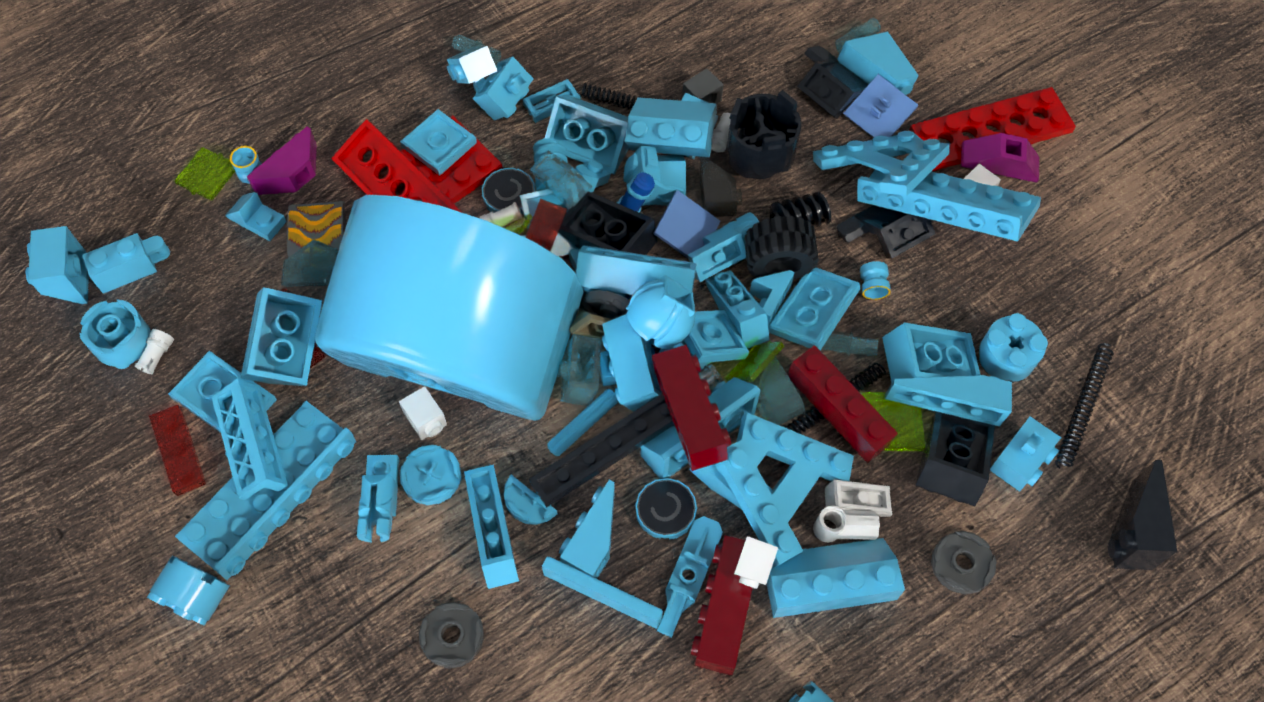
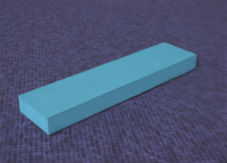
(602, 592)

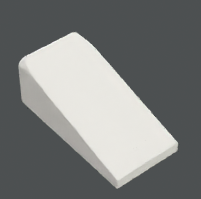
(859, 497)

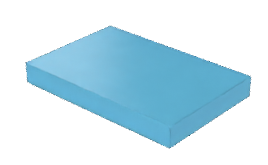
(814, 308)
(206, 380)

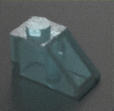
(560, 179)
(309, 265)
(778, 395)

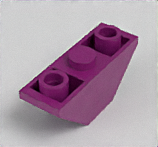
(1002, 155)
(287, 167)

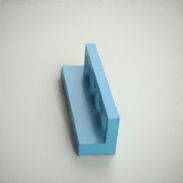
(255, 433)

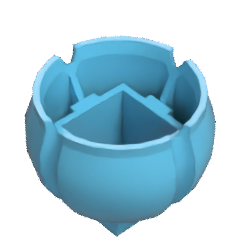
(662, 312)

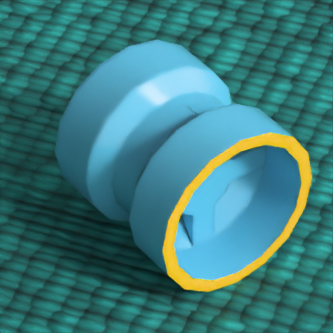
(244, 160)
(875, 280)

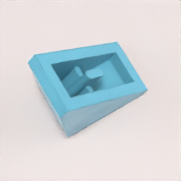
(672, 172)

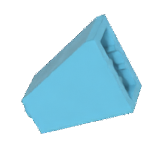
(880, 56)

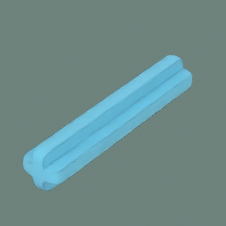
(582, 422)

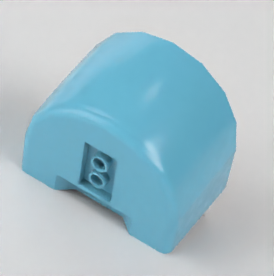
(449, 304)

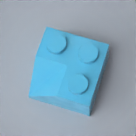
(57, 265)

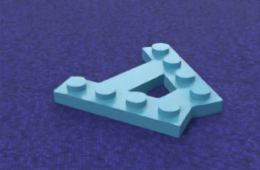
(879, 154)
(772, 510)

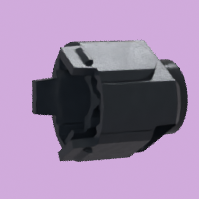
(766, 135)

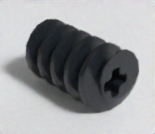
(807, 207)

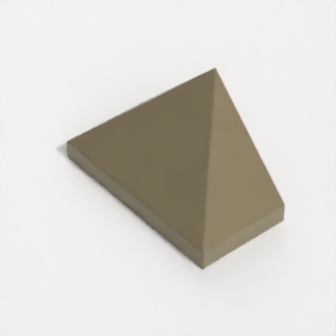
(588, 324)

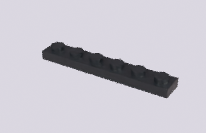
(602, 451)

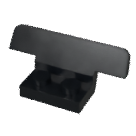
(830, 82)
(894, 229)

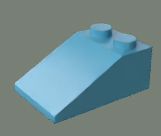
(929, 352)

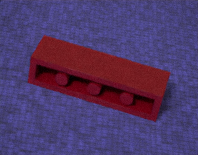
(841, 404)
(690, 408)
(726, 612)

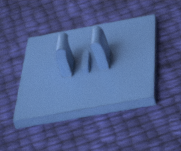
(880, 108)
(685, 224)

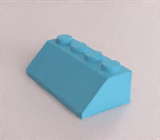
(733, 399)
(835, 578)

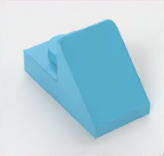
(256, 217)
(772, 291)

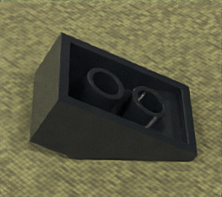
(608, 226)
(956, 458)
(1145, 525)

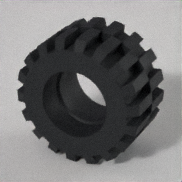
(781, 246)

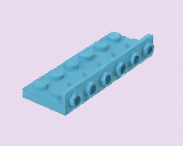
(957, 203)
(234, 528)

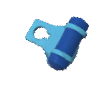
(644, 181)

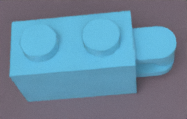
(124, 261)

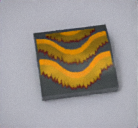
(315, 221)

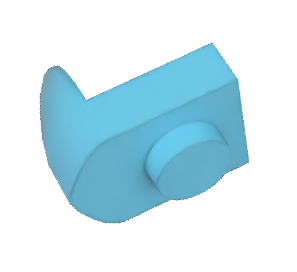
(593, 173)

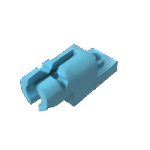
(722, 247)
(378, 497)

